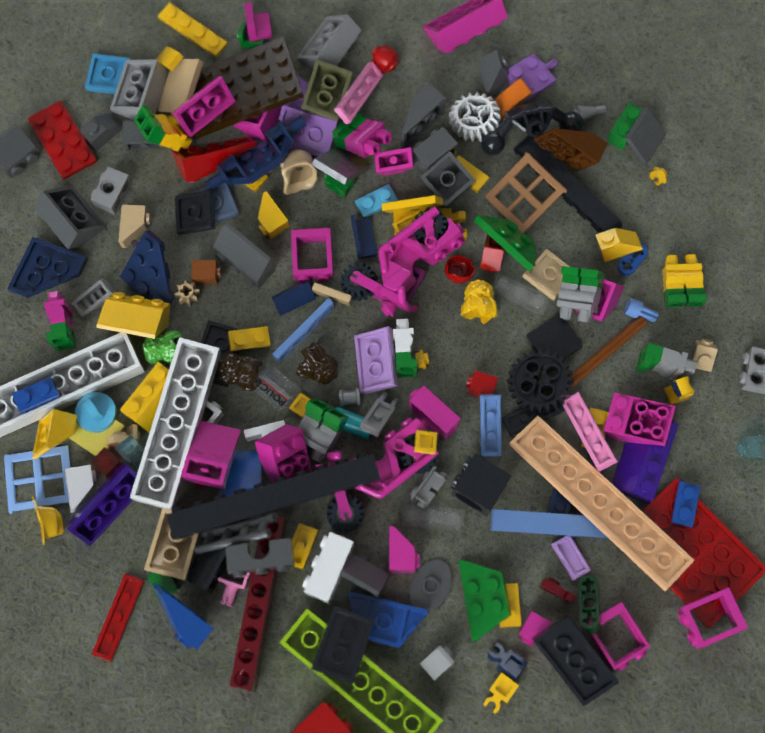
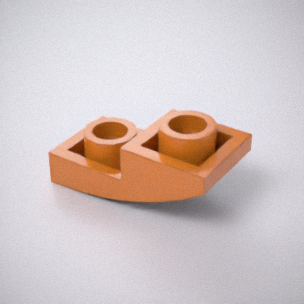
(513, 96)

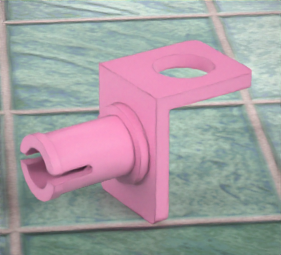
(232, 587)

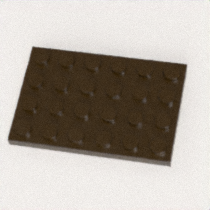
(257, 80)

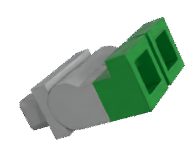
(580, 292)
(665, 362)
(321, 427)

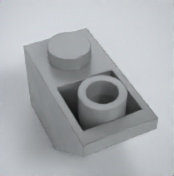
(438, 662)

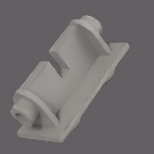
(422, 493)

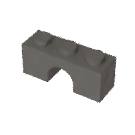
(279, 557)

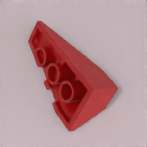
(200, 162)

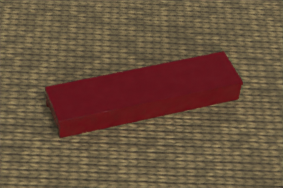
(256, 616)

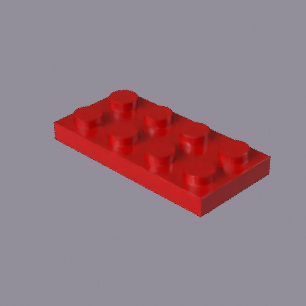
(62, 140)

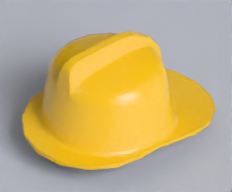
(50, 521)

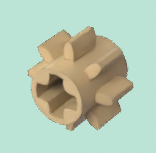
(192, 294)

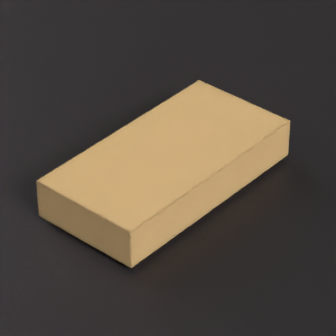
(332, 294)

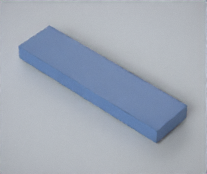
(303, 331)

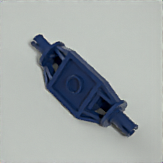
(259, 160)

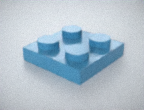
(104, 73)

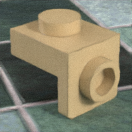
(705, 354)

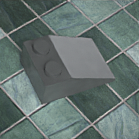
(424, 112)

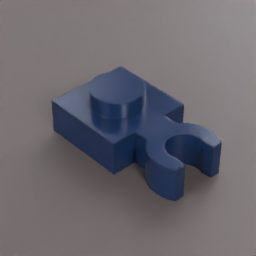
(509, 663)

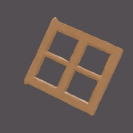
(525, 193)

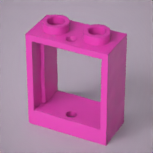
(312, 236)
(433, 412)
(731, 609)
(638, 652)

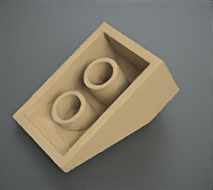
(171, 556)

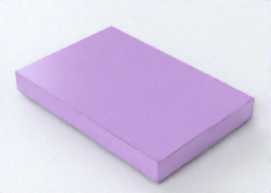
(375, 360)

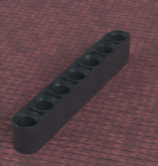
(577, 195)

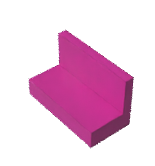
(257, 24)

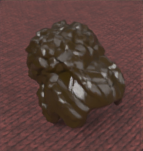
(317, 365)
(239, 371)

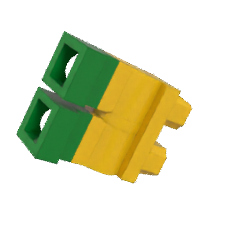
(161, 129)
(683, 282)

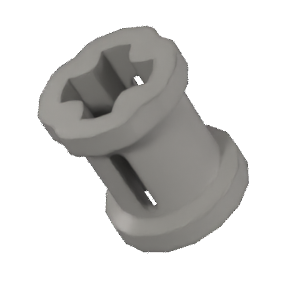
(349, 397)

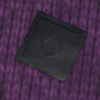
(195, 212)
(556, 337)

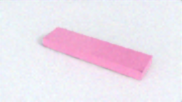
(358, 92)
(589, 432)

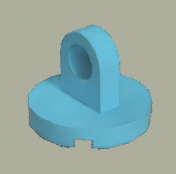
(96, 412)

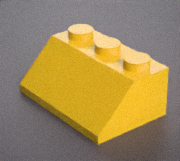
(134, 315)
(145, 399)

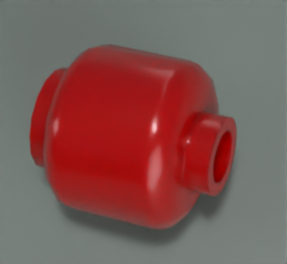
(385, 58)

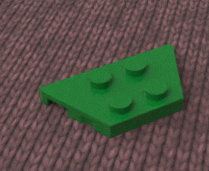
(510, 238)
(484, 598)

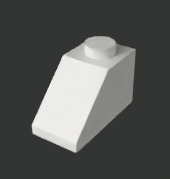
(79, 484)

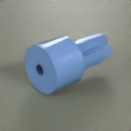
(635, 308)

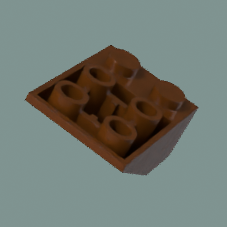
(574, 147)

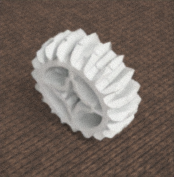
(480, 108)

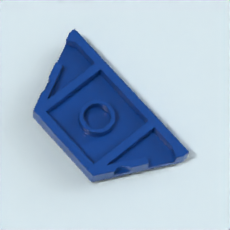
(392, 620)

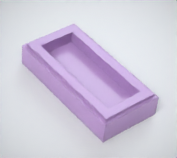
(571, 557)

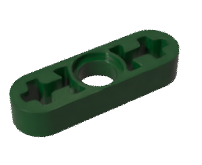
(594, 611)

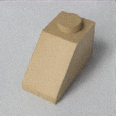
(133, 223)

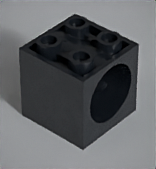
(480, 484)

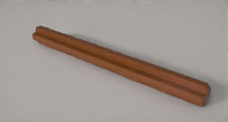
(608, 349)

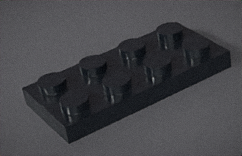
(575, 660)

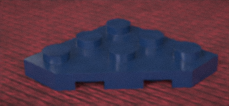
(45, 267)
(147, 269)

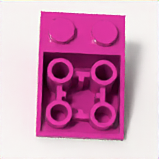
(638, 420)
(283, 452)
(211, 455)

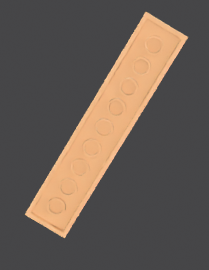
(602, 503)

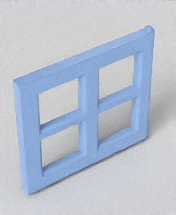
(38, 478)

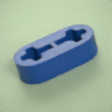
(635, 262)

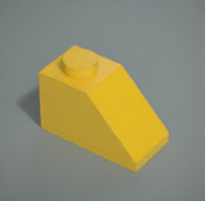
(271, 218)
(617, 243)

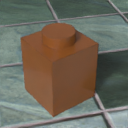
(205, 272)

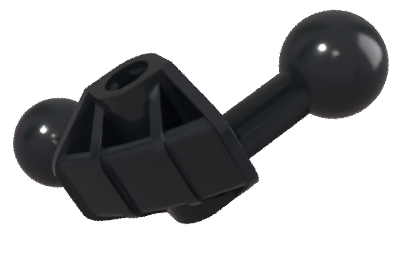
(533, 120)

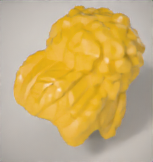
(479, 301)

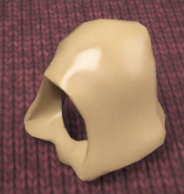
(298, 180)

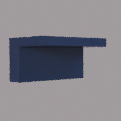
(363, 237)

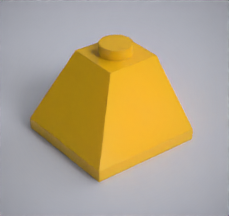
(54, 430)

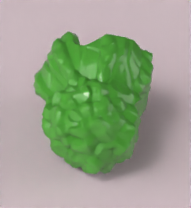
(161, 348)

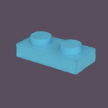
(372, 202)

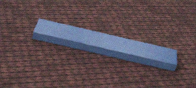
(543, 523)

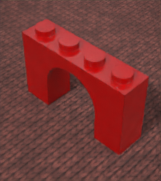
(324, 720)

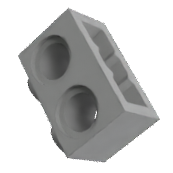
(753, 369)

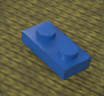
(35, 395)
(685, 504)

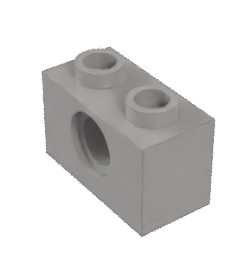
(111, 201)

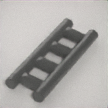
(244, 535)

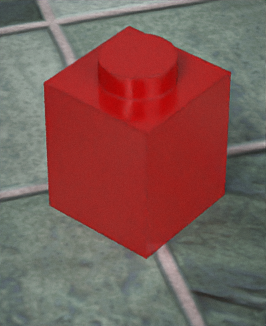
(481, 384)

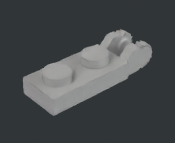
(378, 415)

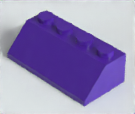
(642, 468)
(103, 506)

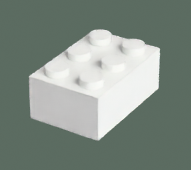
(327, 567)

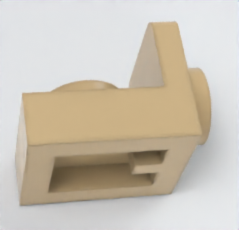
(119, 436)

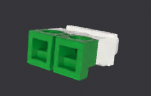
(403, 343)

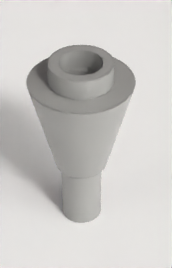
(589, 111)

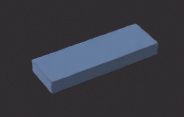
(490, 425)

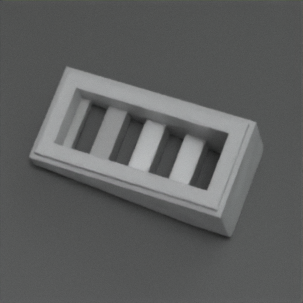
(102, 283)

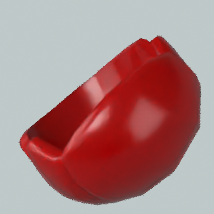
(452, 269)

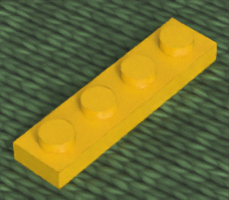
(192, 30)

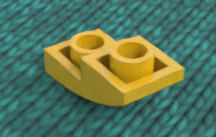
(169, 58)

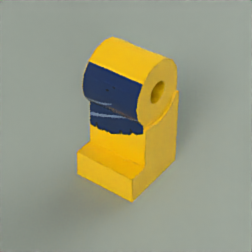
(679, 391)

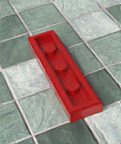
(118, 617)

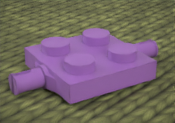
(534, 73)

